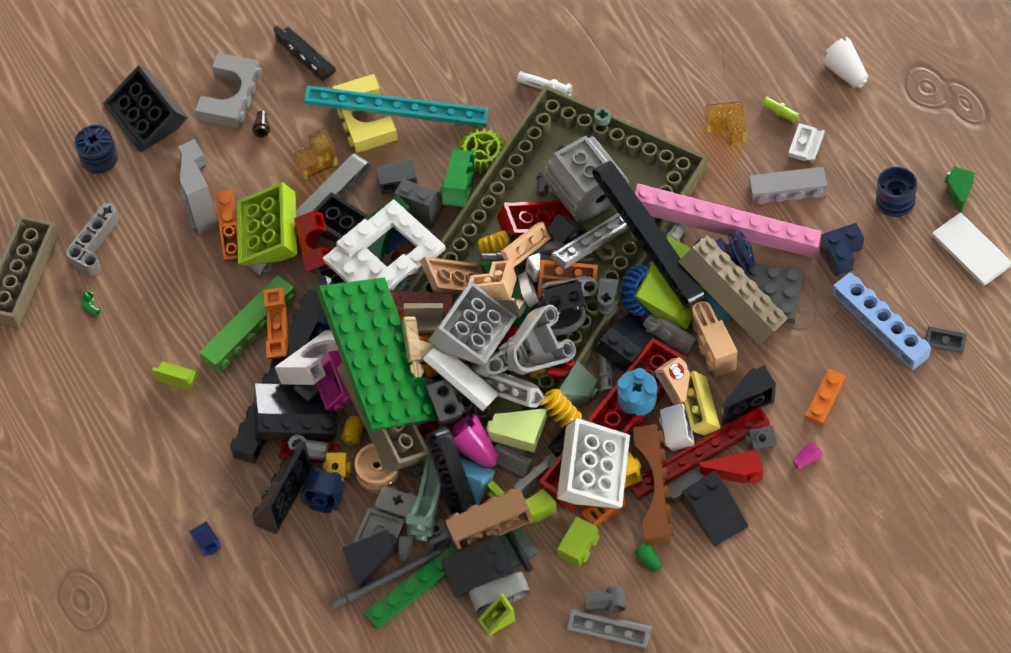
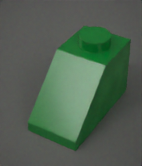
(959, 185)

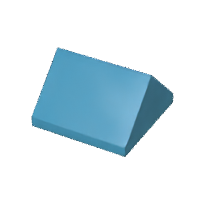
(477, 478)

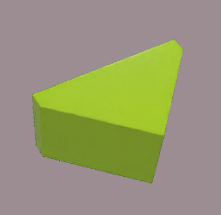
(497, 615)

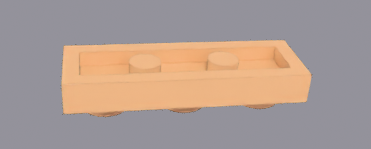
(526, 244)

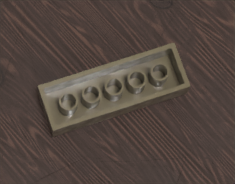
(23, 266)
(733, 289)
(396, 446)

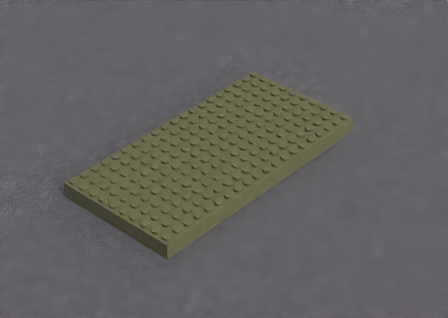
(548, 124)

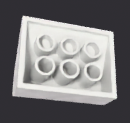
(593, 465)

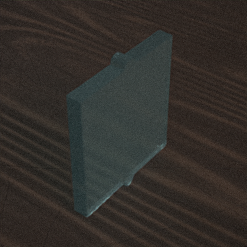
(525, 543)

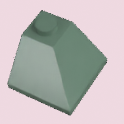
(580, 386)

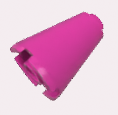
(474, 442)

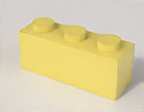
(700, 405)

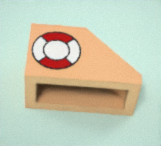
(674, 379)

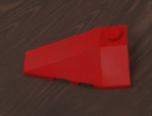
(521, 216)

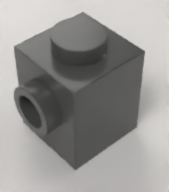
(760, 438)

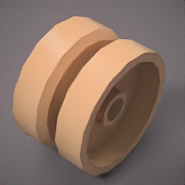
(371, 471)

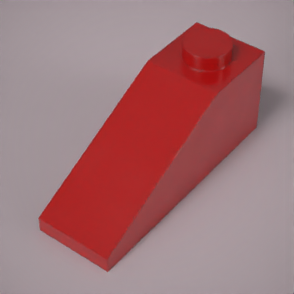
(737, 468)

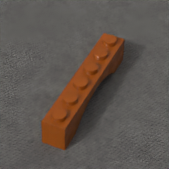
(655, 523)

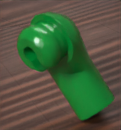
(88, 304)

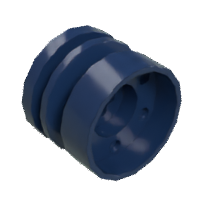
(96, 149)
(896, 191)
(738, 250)

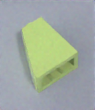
(518, 428)

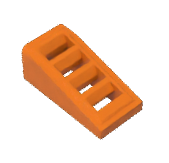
(601, 517)

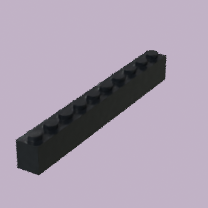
(299, 334)

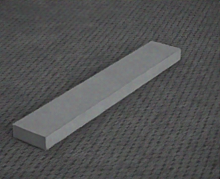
(589, 241)

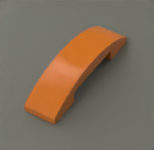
(276, 323)

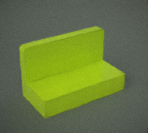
(175, 375)

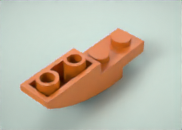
(227, 223)

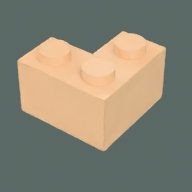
(499, 281)

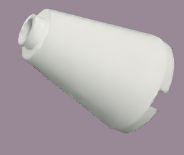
(845, 63)

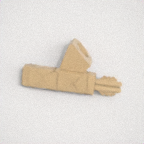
(415, 348)

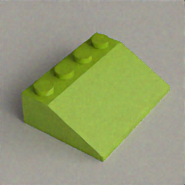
(267, 226)
(659, 297)

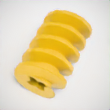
(560, 407)

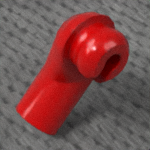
(563, 371)

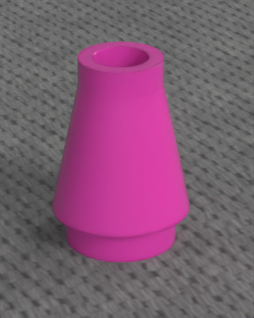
(807, 455)

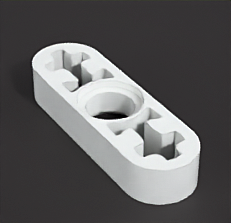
(528, 289)

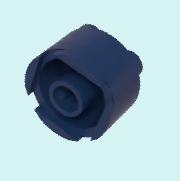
(323, 490)

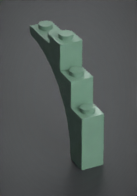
(427, 503)

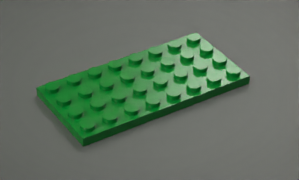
(375, 354)

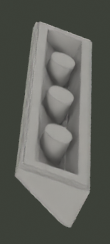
(609, 628)

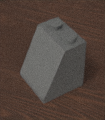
(423, 202)

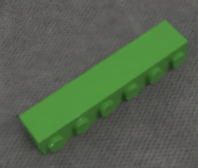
(242, 329)

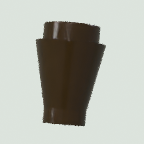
(261, 125)

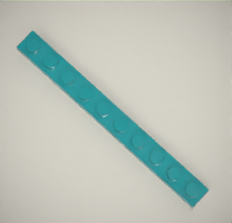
(396, 106)

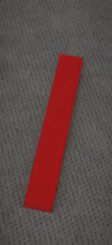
(702, 450)

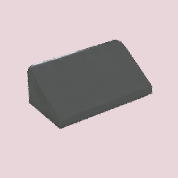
(946, 339)
(683, 482)

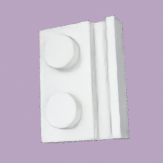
(806, 143)

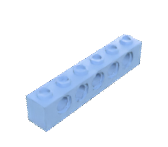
(882, 330)

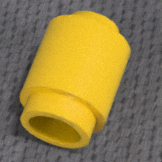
(352, 431)

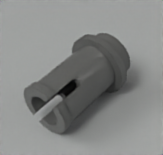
(542, 185)

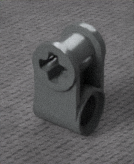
(607, 294)

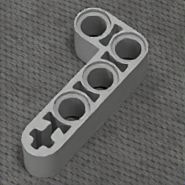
(105, 219)

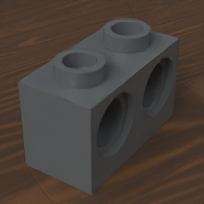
(449, 401)

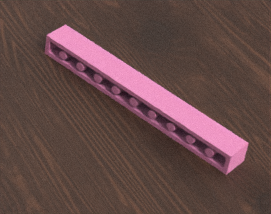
(727, 220)

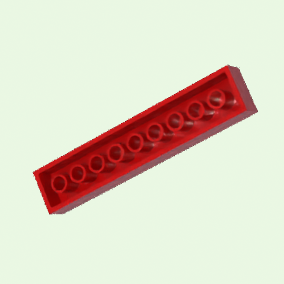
(611, 415)

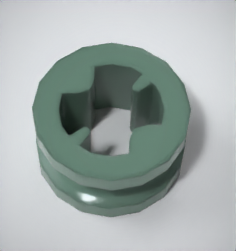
(602, 111)

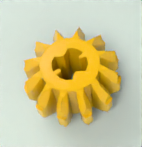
(494, 242)

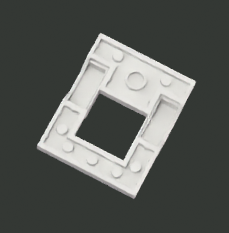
(356, 263)

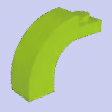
(540, 505)

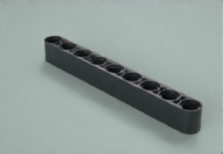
(648, 234)

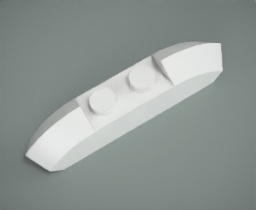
(515, 389)

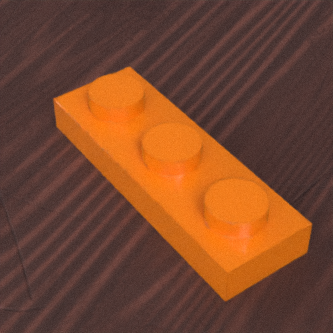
(825, 397)

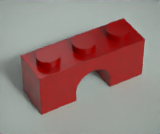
(308, 228)

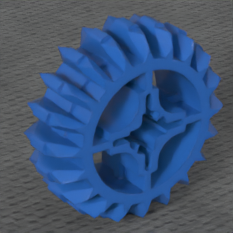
(630, 286)

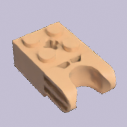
(713, 340)

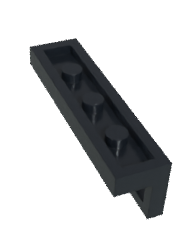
(304, 52)

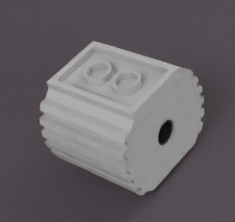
(572, 178)

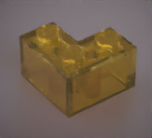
(727, 117)
(317, 156)

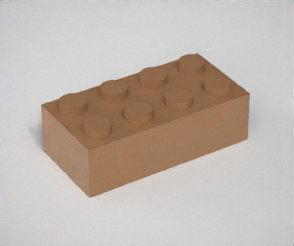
(489, 519)

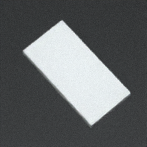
(971, 249)
(461, 377)

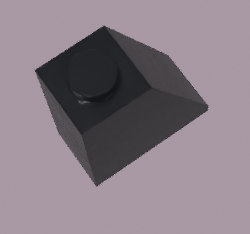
(369, 556)

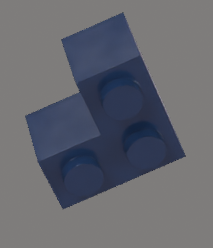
(840, 245)

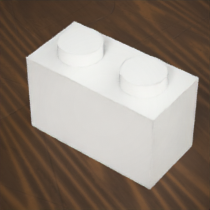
(676, 427)

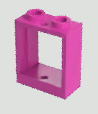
(327, 385)

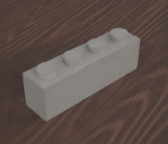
(787, 185)

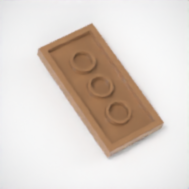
(449, 275)

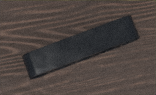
(450, 470)

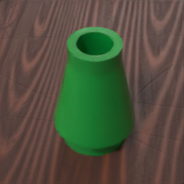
(647, 556)

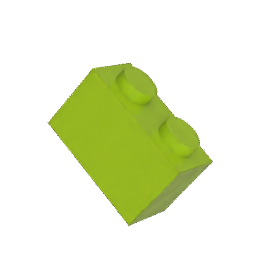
(578, 542)

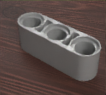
(573, 294)
(512, 586)

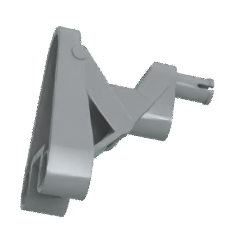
(540, 342)

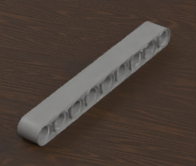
(338, 183)

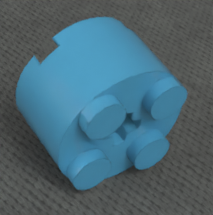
(637, 392)

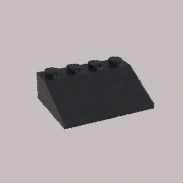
(144, 109)
(285, 413)
(283, 489)

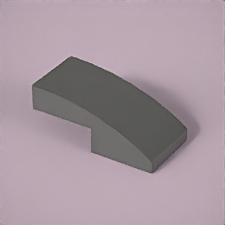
(406, 545)

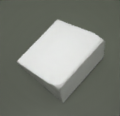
(533, 266)

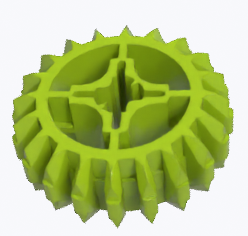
(484, 145)

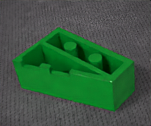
(458, 179)

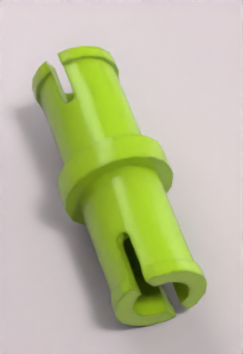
(780, 110)

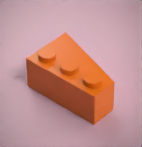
(552, 271)

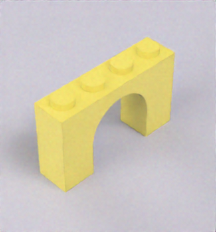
(365, 134)

